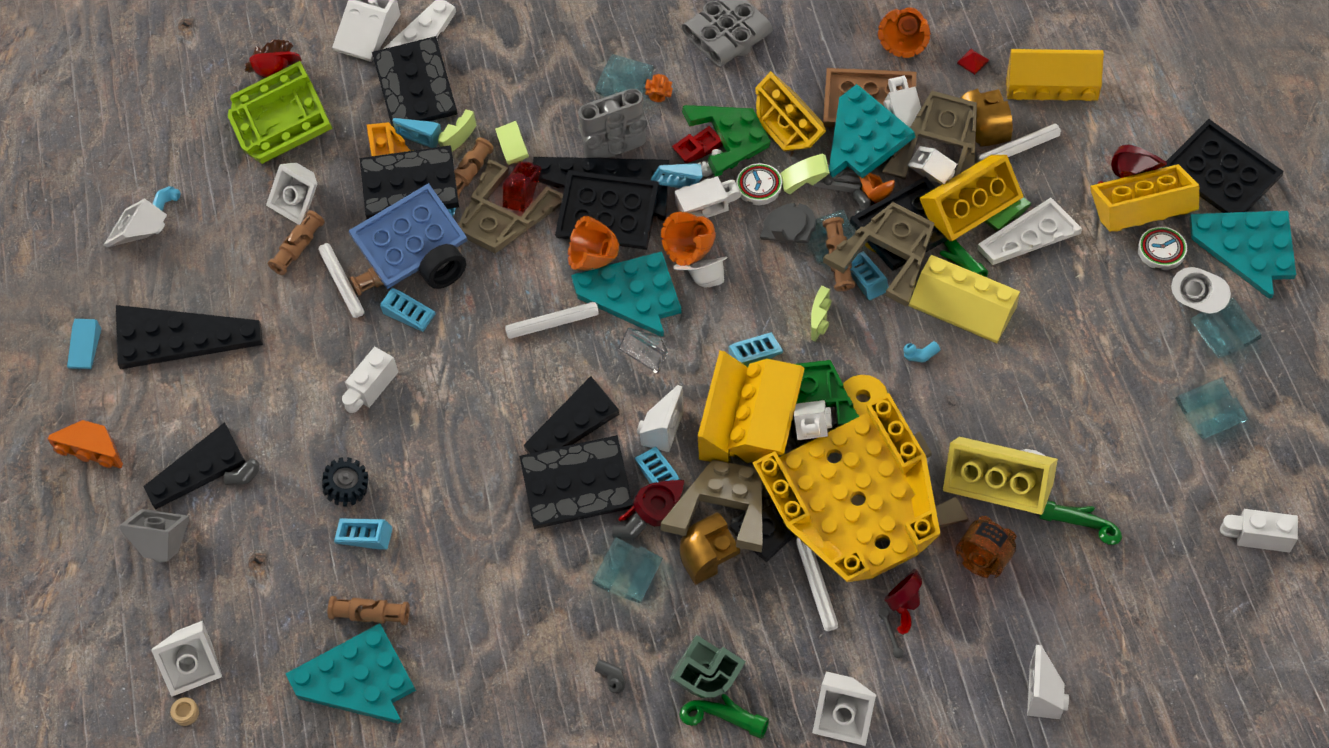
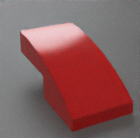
(696, 147)

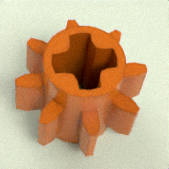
(658, 88)

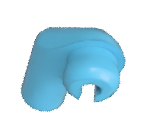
(166, 195)
(920, 355)

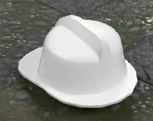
(706, 272)
(1201, 290)

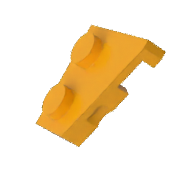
(384, 139)

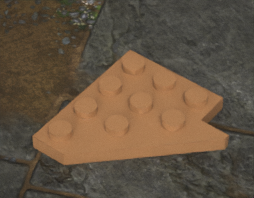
(872, 81)

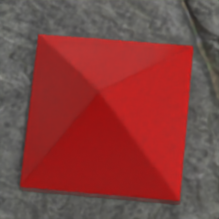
(973, 61)

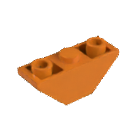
(87, 443)

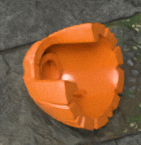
(904, 32)
(687, 237)
(591, 245)

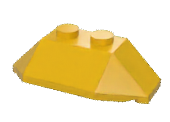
(786, 115)

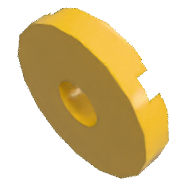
(864, 385)

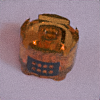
(986, 547)

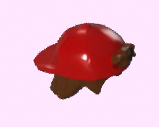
(272, 58)

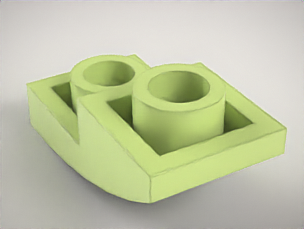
(460, 133)
(512, 143)
(806, 171)
(819, 313)

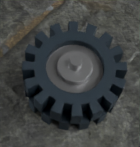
(345, 481)

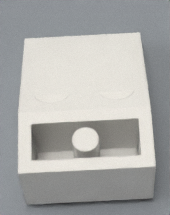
(365, 27)

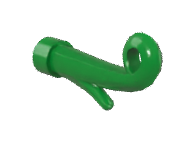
(963, 258)
(1082, 517)
(731, 712)

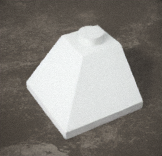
(292, 191)
(137, 223)
(662, 421)
(187, 659)
(1045, 688)
(844, 709)

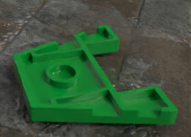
(738, 131)
(822, 382)

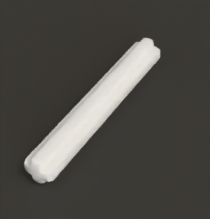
(1024, 143)
(341, 280)
(551, 320)
(817, 586)

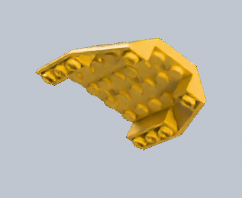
(878, 462)

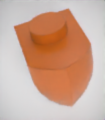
(875, 188)

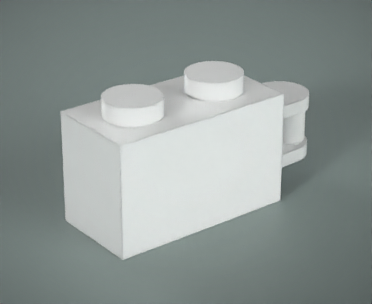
(903, 102)
(932, 165)
(707, 197)
(369, 380)
(812, 419)
(1262, 530)

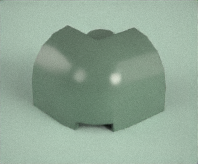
(706, 669)

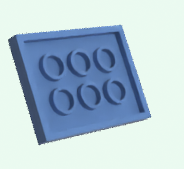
(404, 233)

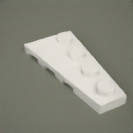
(427, 24)
(1032, 231)

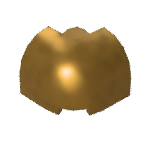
(992, 117)
(706, 547)

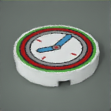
(759, 184)
(1162, 248)

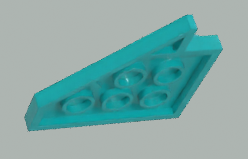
(865, 133)
(1249, 244)
(632, 290)
(356, 677)

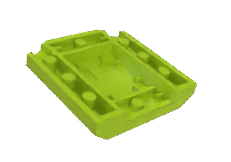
(277, 114)

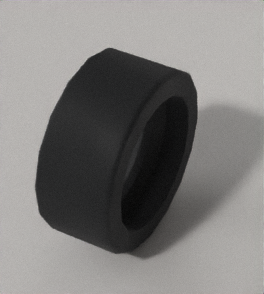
(435, 259)

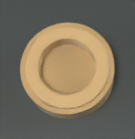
(184, 711)

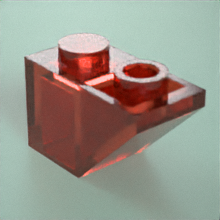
(521, 186)

